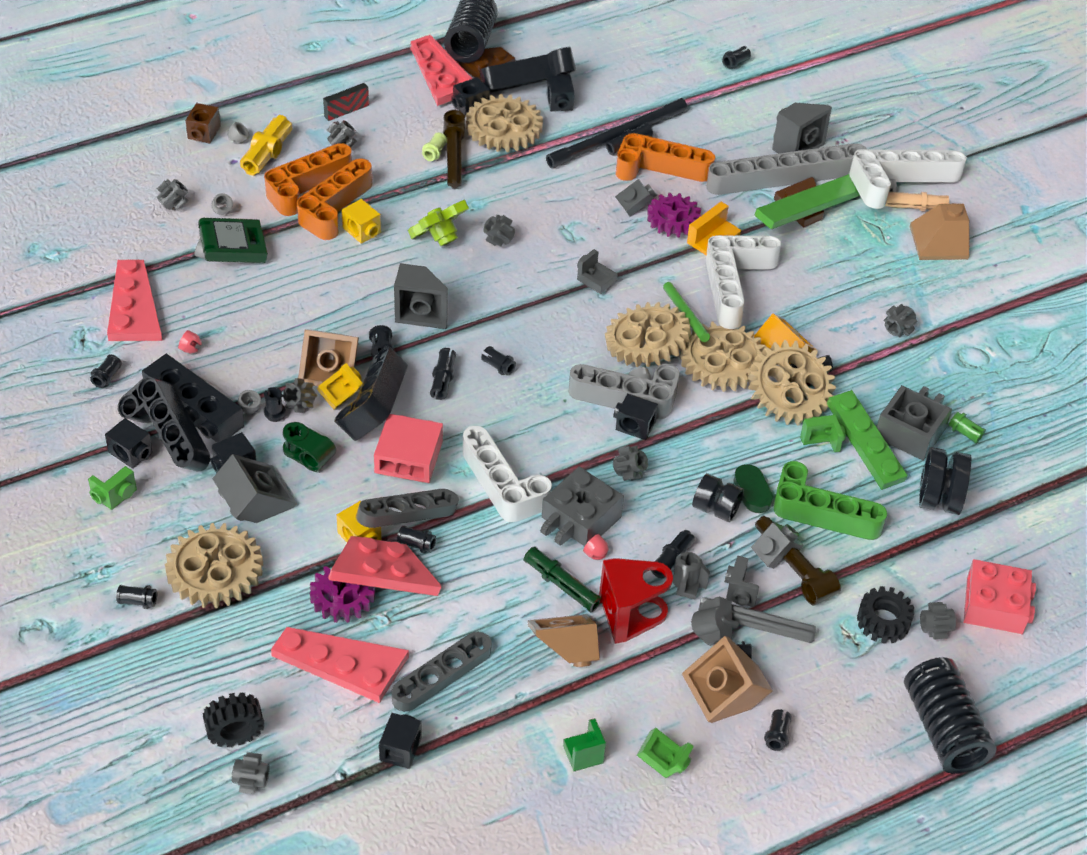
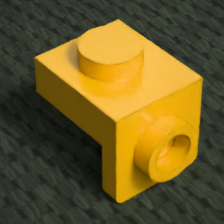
(340, 386)

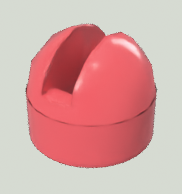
(189, 341)
(596, 548)

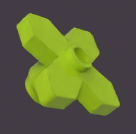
(440, 223)

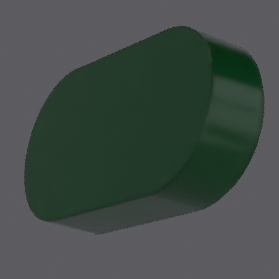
(757, 493)

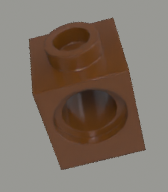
(203, 123)

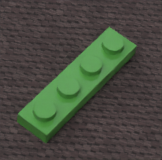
(867, 440)

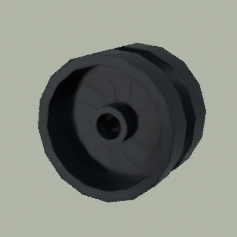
(939, 480)

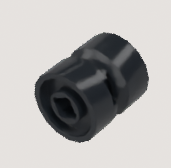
(709, 492)

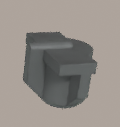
(689, 574)
(714, 620)

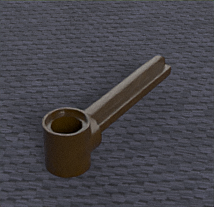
(454, 131)
(816, 583)

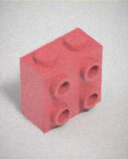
(408, 448)
(999, 597)

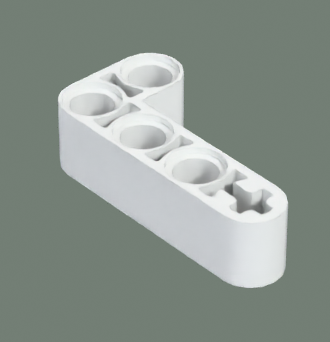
(511, 497)

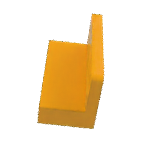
(711, 224)
(777, 330)

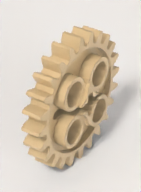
(504, 123)
(664, 338)
(723, 358)
(774, 394)
(214, 565)

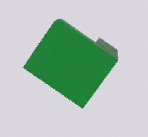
(587, 748)

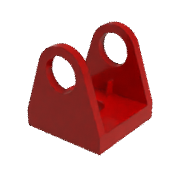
(624, 592)

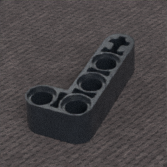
(528, 70)
(375, 396)
(160, 403)

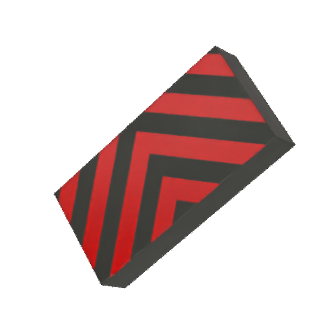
(346, 101)

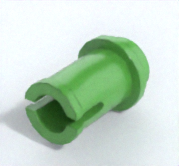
(966, 427)

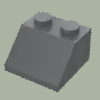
(801, 127)
(420, 297)
(252, 489)

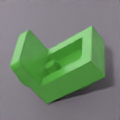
(823, 430)
(114, 490)
(664, 754)

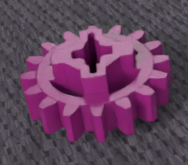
(672, 214)
(339, 598)

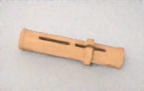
(917, 201)

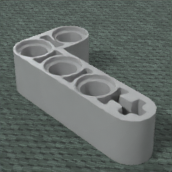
(610, 387)

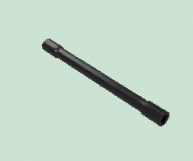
(567, 153)

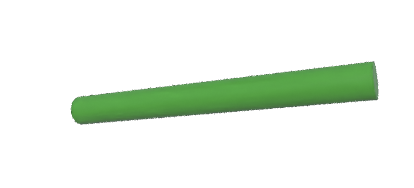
(679, 302)

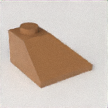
(942, 233)
(325, 354)
(570, 637)
(726, 681)

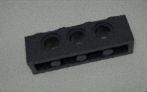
(208, 408)

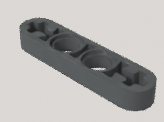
(377, 511)
(444, 673)

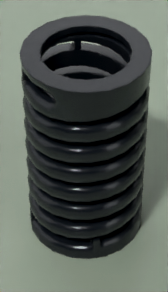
(470, 29)
(949, 715)

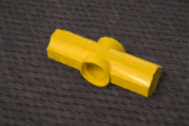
(266, 145)

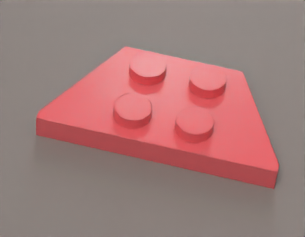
(383, 566)

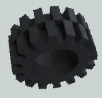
(881, 627)
(233, 719)

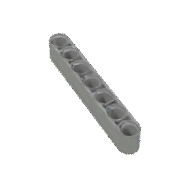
(780, 169)

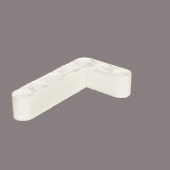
(874, 168)
(723, 259)

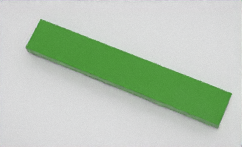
(807, 202)

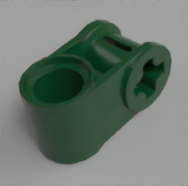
(307, 446)

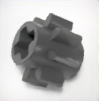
(341, 133)
(172, 194)
(499, 230)
(900, 320)
(299, 395)
(630, 463)
(937, 620)
(250, 773)

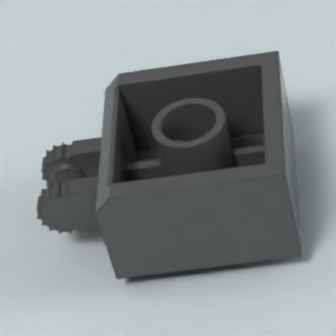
(914, 421)
(580, 508)

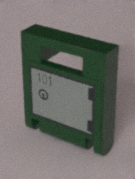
(230, 240)

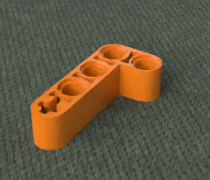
(662, 156)
(289, 180)
(320, 205)

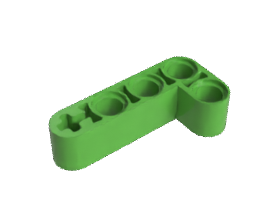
(826, 508)

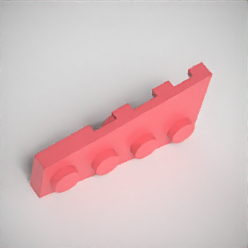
(437, 68)
(132, 305)
(343, 661)

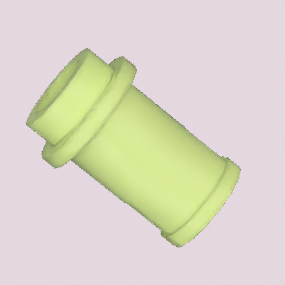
(432, 150)

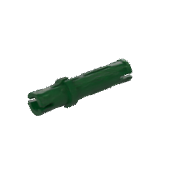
(552, 571)

